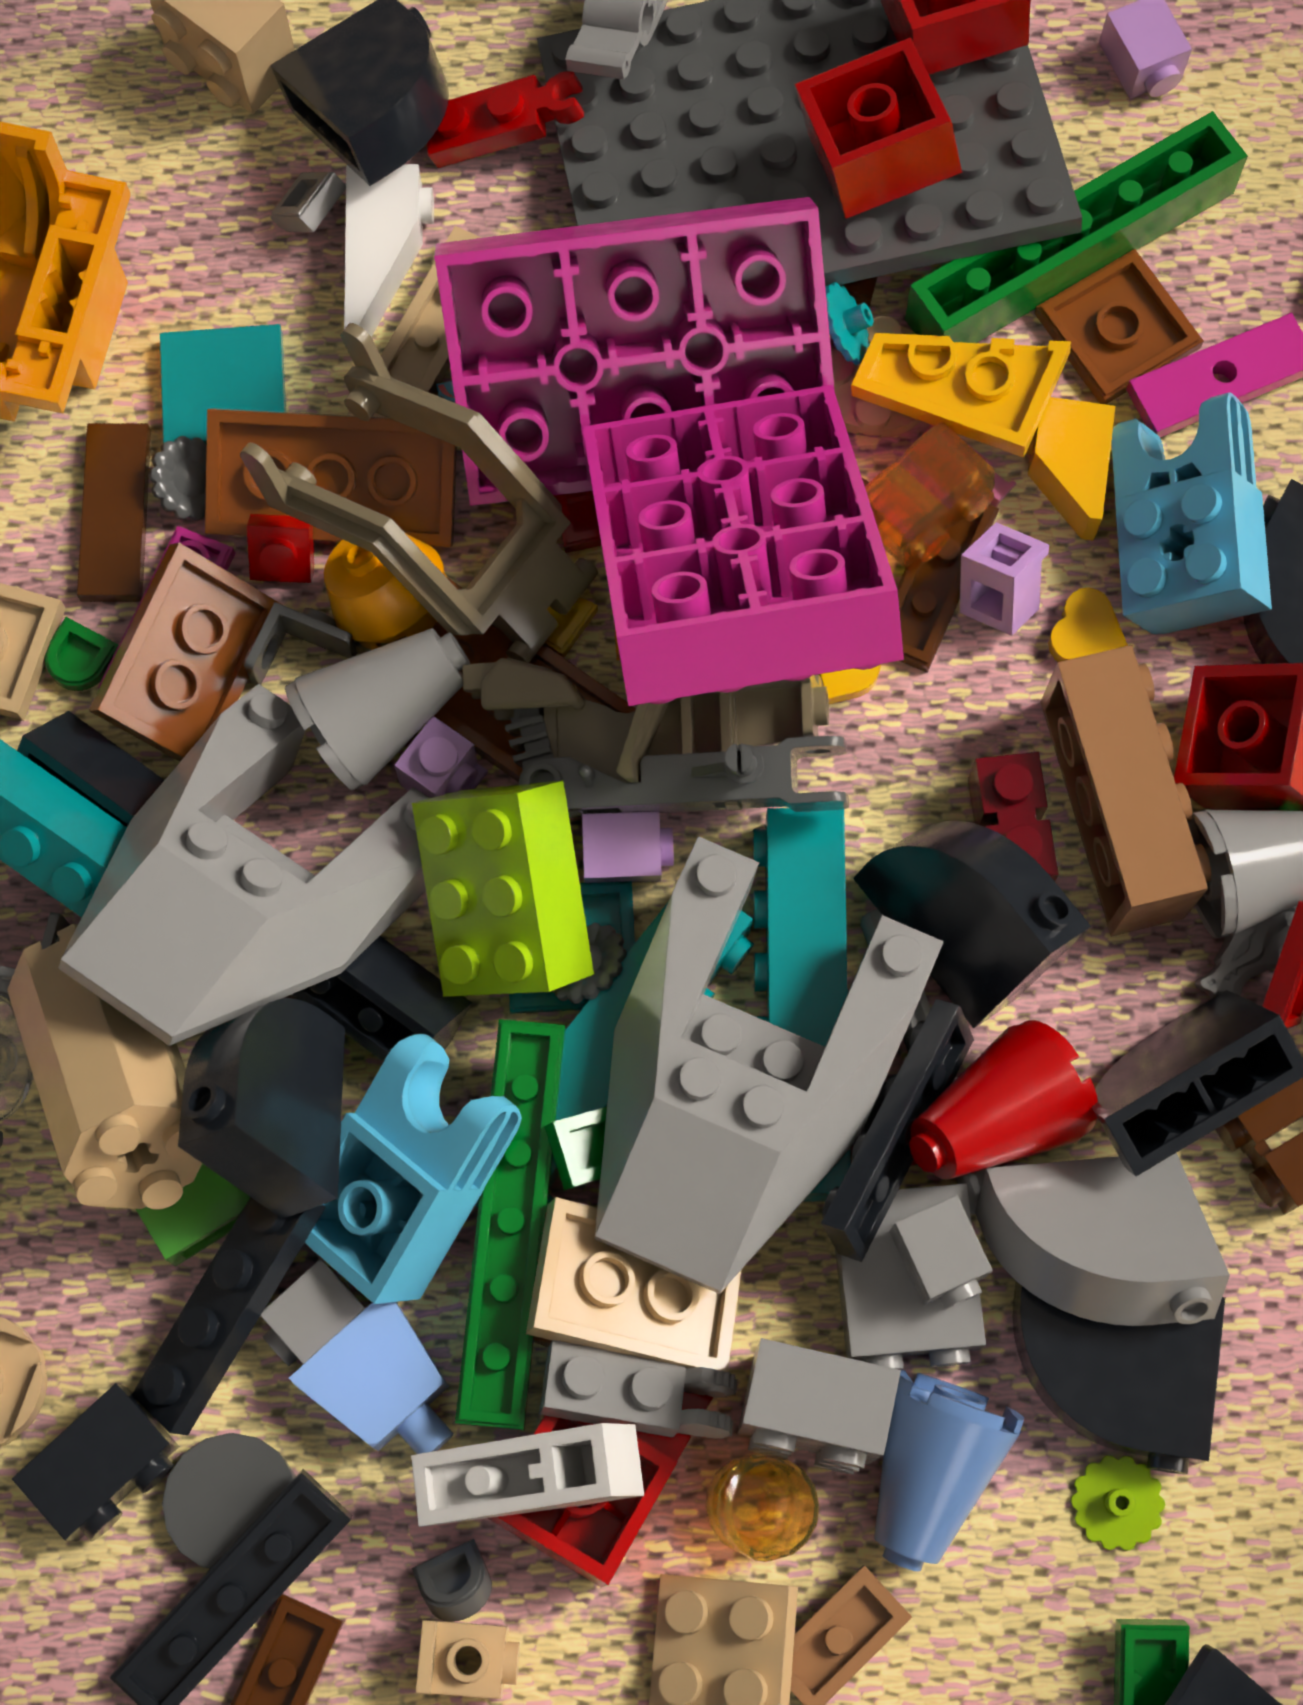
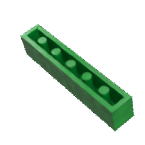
(1119, 214)

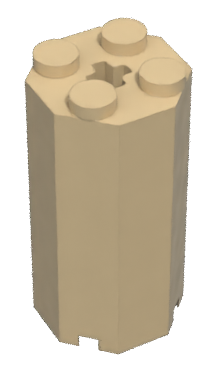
(102, 1086)

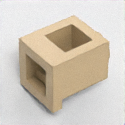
(438, 1653)

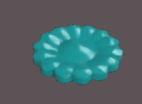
(848, 323)

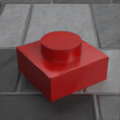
(280, 549)

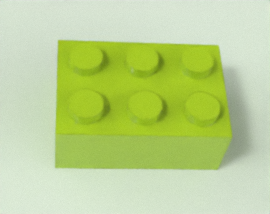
(503, 889)

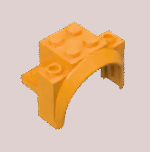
(55, 272)

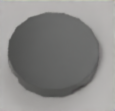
(220, 1492)

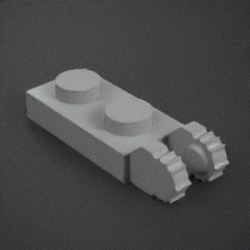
(629, 1389)

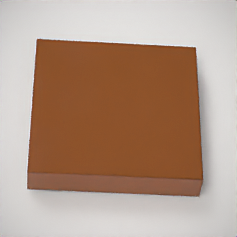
(1118, 326)

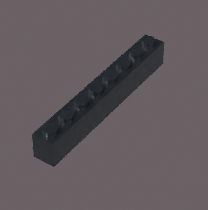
(375, 998)

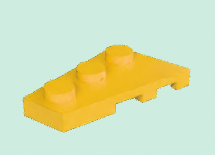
(974, 388)

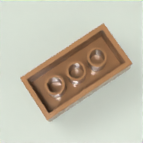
(1124, 790)

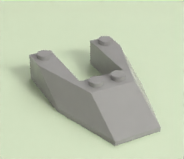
(212, 918)
(722, 1114)

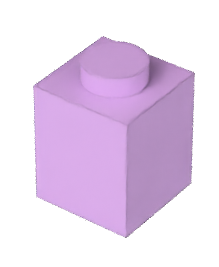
(1145, 47)
(625, 847)

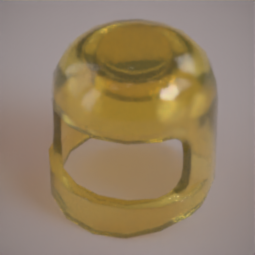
(788, 1502)

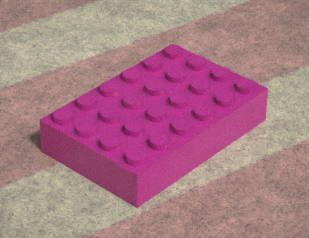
(630, 325)
(740, 547)

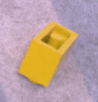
(1072, 460)

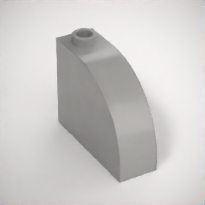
(1105, 1240)

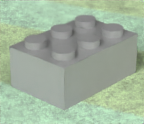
(817, 1406)

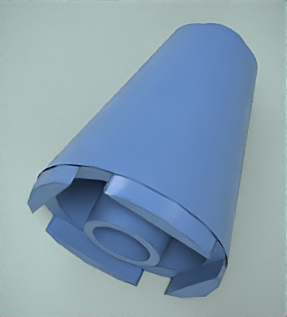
(936, 1466)

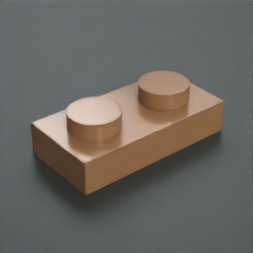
(843, 1637)

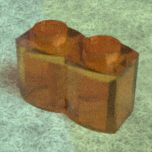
(928, 493)

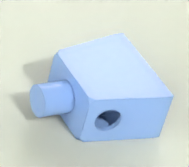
(378, 1381)

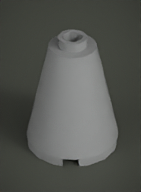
(377, 701)
(1252, 864)

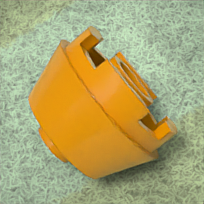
(371, 599)

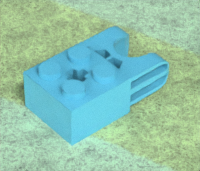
(1190, 523)
(408, 1175)

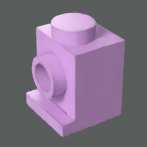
(1002, 578)
(439, 762)

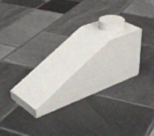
(381, 240)
(528, 1474)

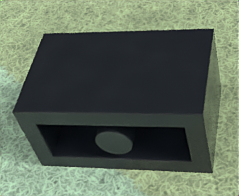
(97, 1465)

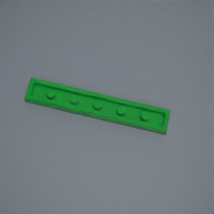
(510, 1232)

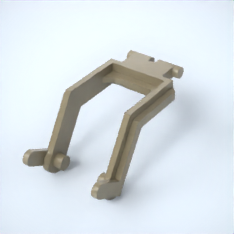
(523, 572)

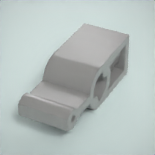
(612, 35)

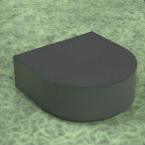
(455, 1582)

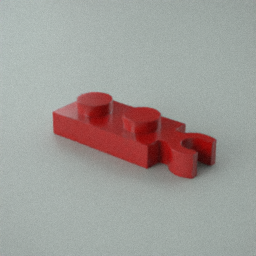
(503, 117)

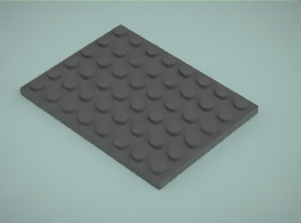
(720, 125)

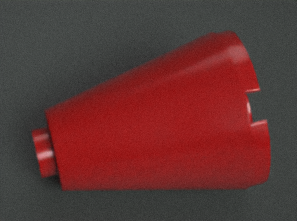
(1006, 1105)

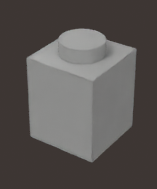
(942, 1253)
(309, 1314)

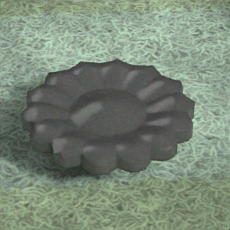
(181, 477)
(606, 956)

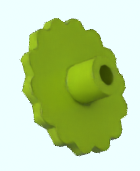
(1117, 1502)

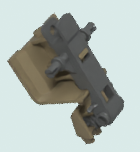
(664, 756)

